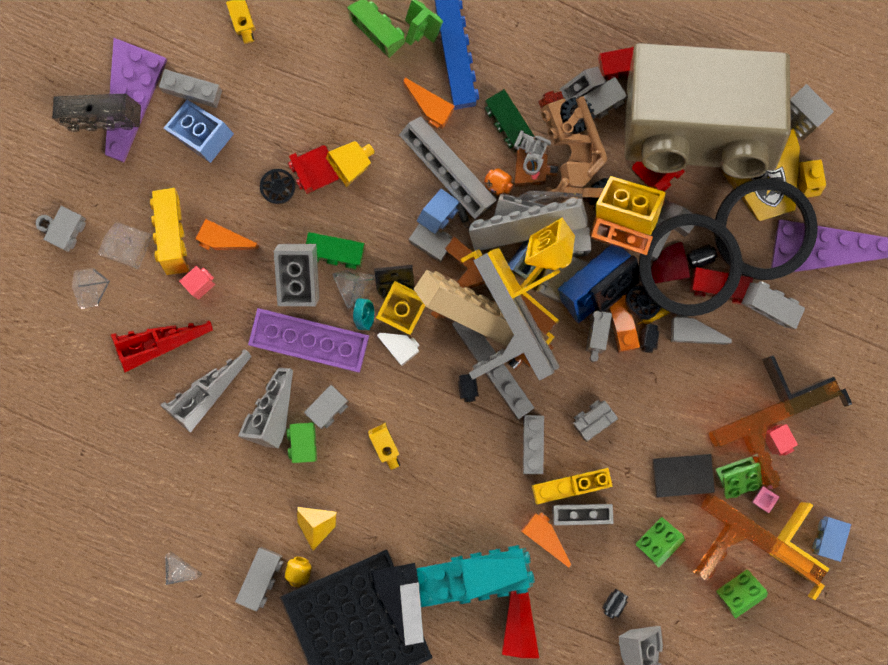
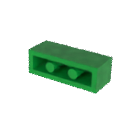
(337, 250)

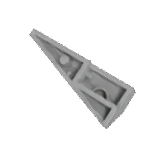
(195, 402)

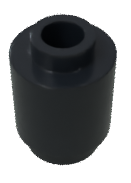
(702, 256)
(649, 338)
(467, 388)
(615, 604)

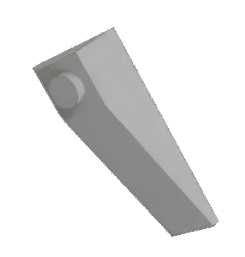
(269, 418)
(641, 646)

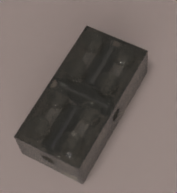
(96, 112)

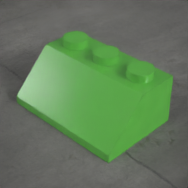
(376, 26)

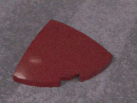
(670, 265)

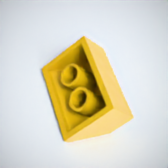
(630, 205)
(551, 246)

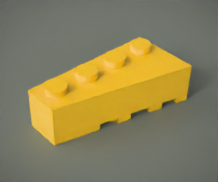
(169, 231)

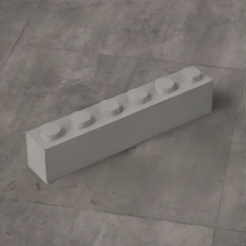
(447, 167)
(520, 225)
(499, 376)

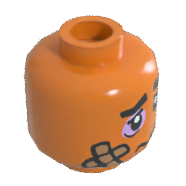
(498, 182)

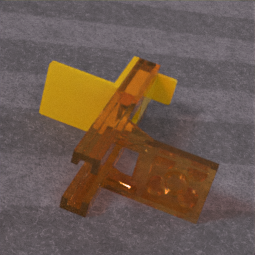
(740, 527)

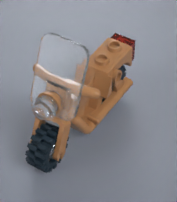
(586, 150)

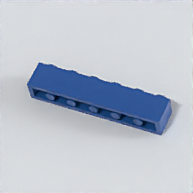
(456, 54)

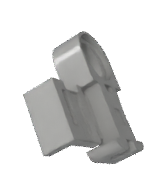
(534, 147)

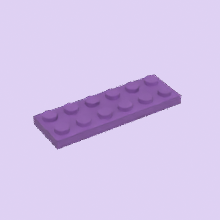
(308, 340)

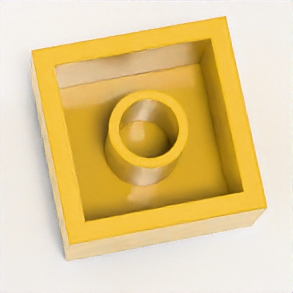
(401, 308)

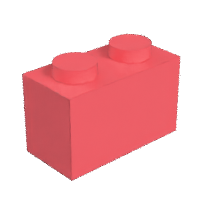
(198, 282)
(780, 440)

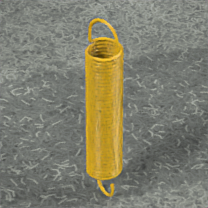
(662, 312)

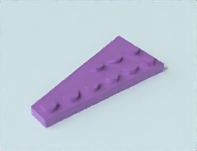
(136, 74)
(831, 248)

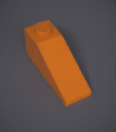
(432, 107)
(620, 236)
(219, 238)
(623, 327)
(544, 535)

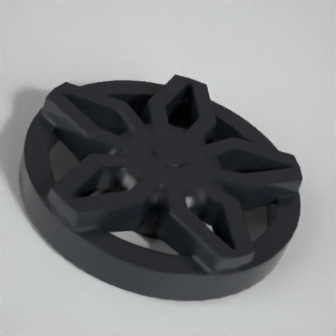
(277, 186)
(642, 303)

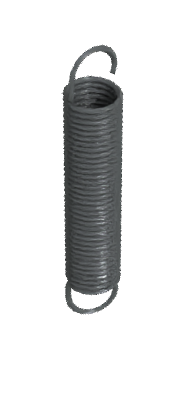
(462, 212)

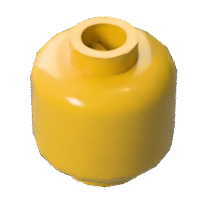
(298, 571)

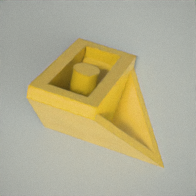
(315, 524)

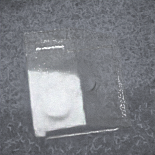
(125, 245)

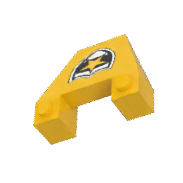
(768, 203)

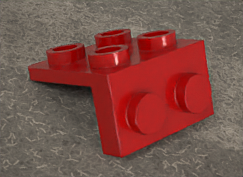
(313, 169)
(657, 180)

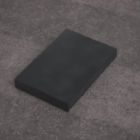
(615, 284)
(683, 475)

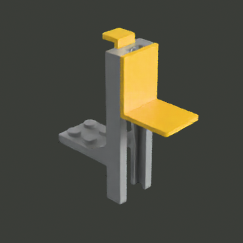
(507, 294)

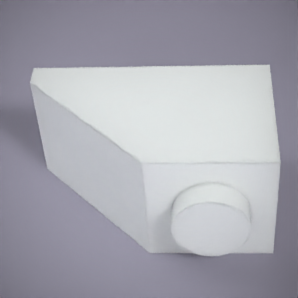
(400, 346)

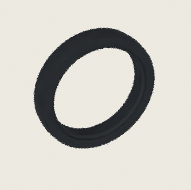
(805, 208)
(732, 280)

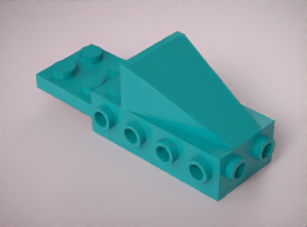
(476, 577)

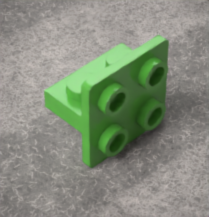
(422, 23)
(740, 477)
(660, 541)
(742, 593)

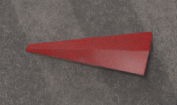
(142, 347)
(519, 630)

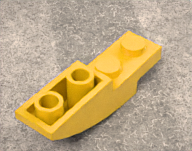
(572, 486)

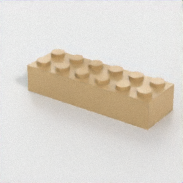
(463, 306)

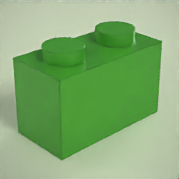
(302, 443)

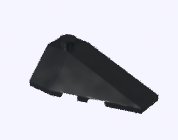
(401, 597)

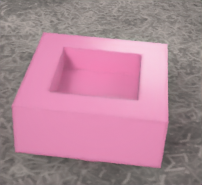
(765, 499)

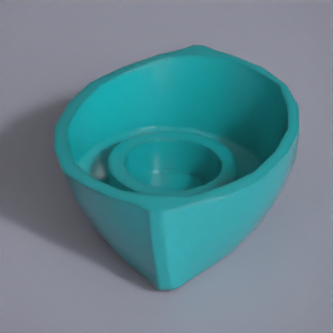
(363, 314)

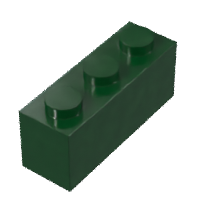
(507, 118)

